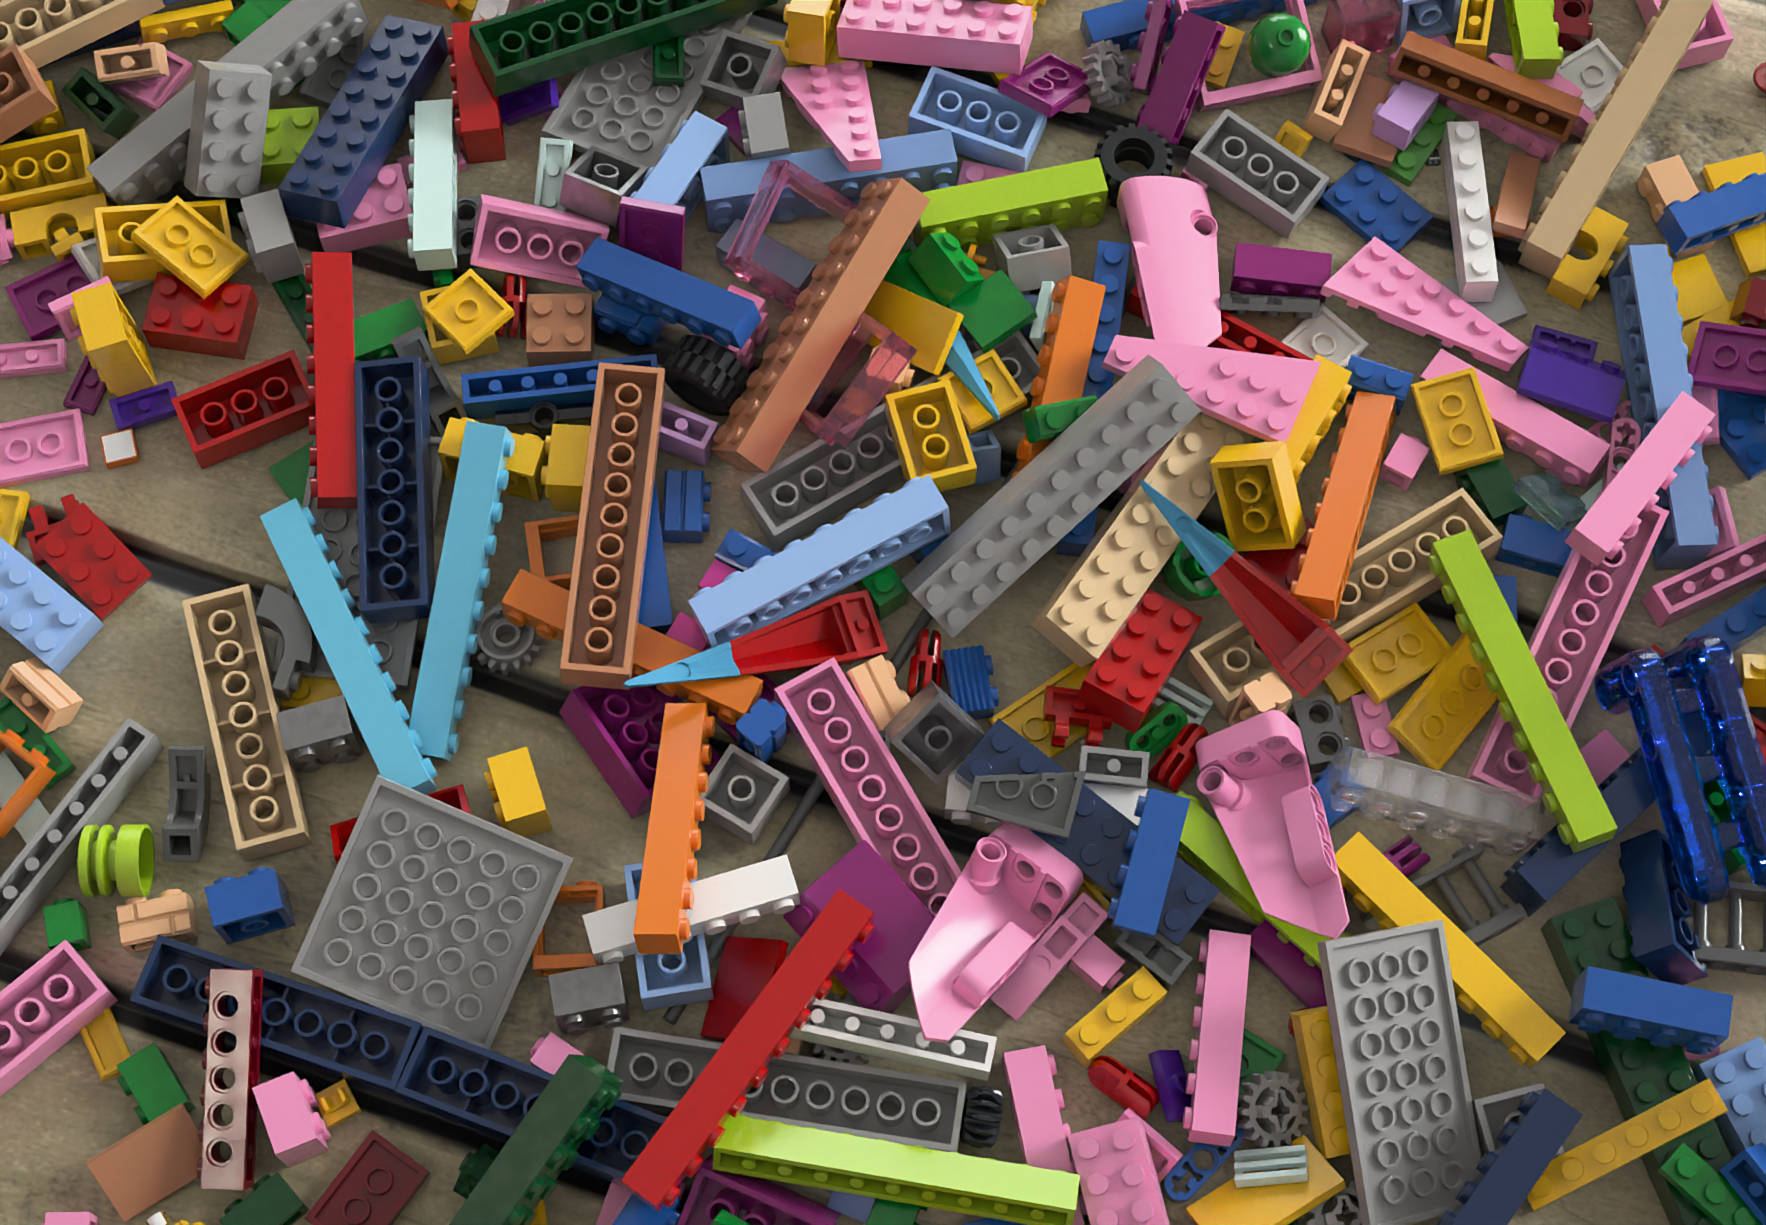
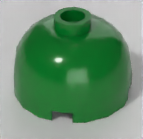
(1279, 45)

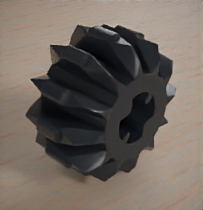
(981, 1117)

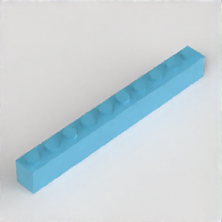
(459, 588)
(346, 647)

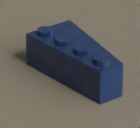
(1658, 910)

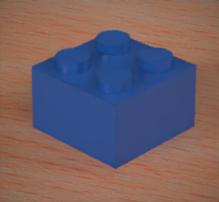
(249, 905)

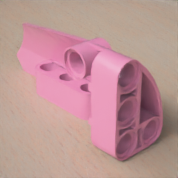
(1171, 258)
(1275, 820)
(988, 926)

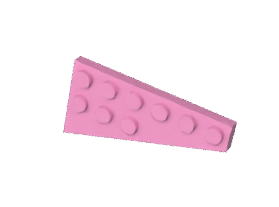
(840, 106)
(1418, 303)
(1233, 386)

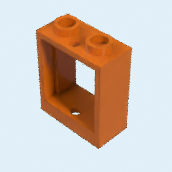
(547, 530)
(31, 786)
(553, 964)

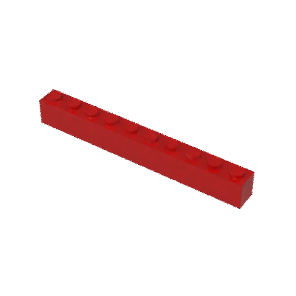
(748, 1051)

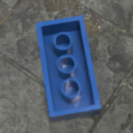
(1650, 1010)

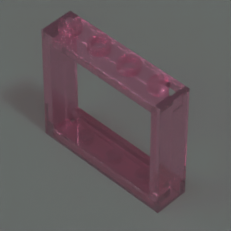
(775, 178)
(866, 388)

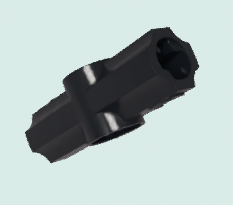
(526, 420)

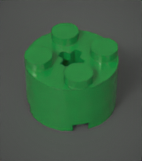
(1186, 578)

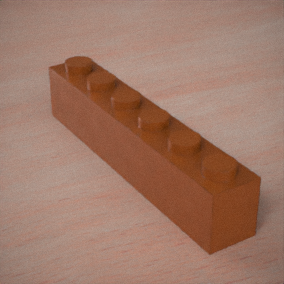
(1486, 86)

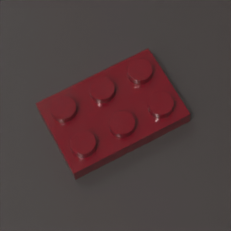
(370, 1186)

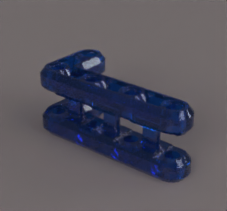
(1658, 693)

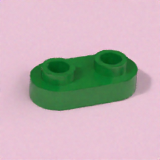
(1156, 732)

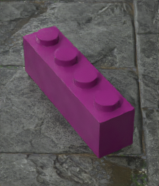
(1180, 76)

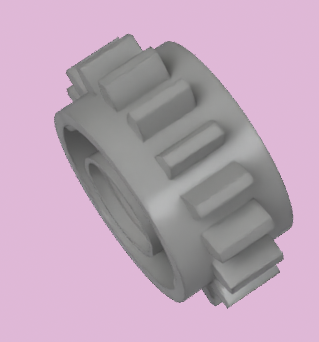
(505, 655)

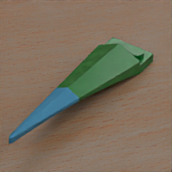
(959, 357)

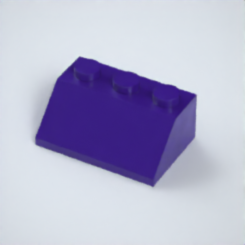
(1571, 381)

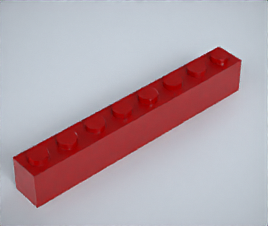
(333, 380)

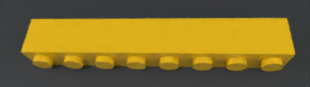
(1477, 981)

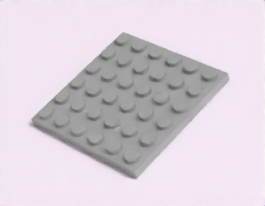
(431, 913)

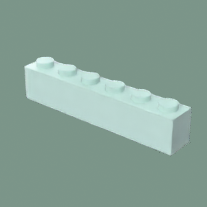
(434, 185)

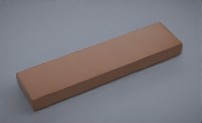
(1516, 194)

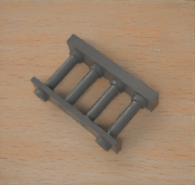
(1501, 915)
(1734, 955)

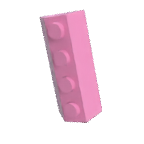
(532, 239)

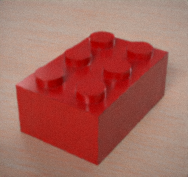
(208, 326)

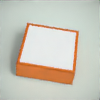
(120, 448)

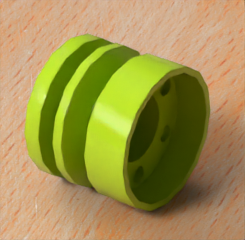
(116, 859)

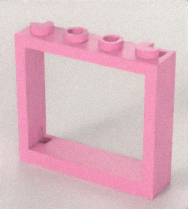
(1307, 79)

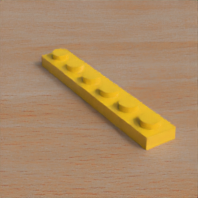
(1627, 1142)

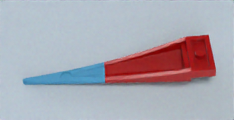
(835, 628)
(1288, 632)

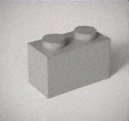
(1114, 766)

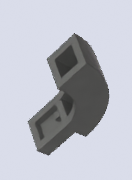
(442, 398)
(286, 617)
(189, 804)

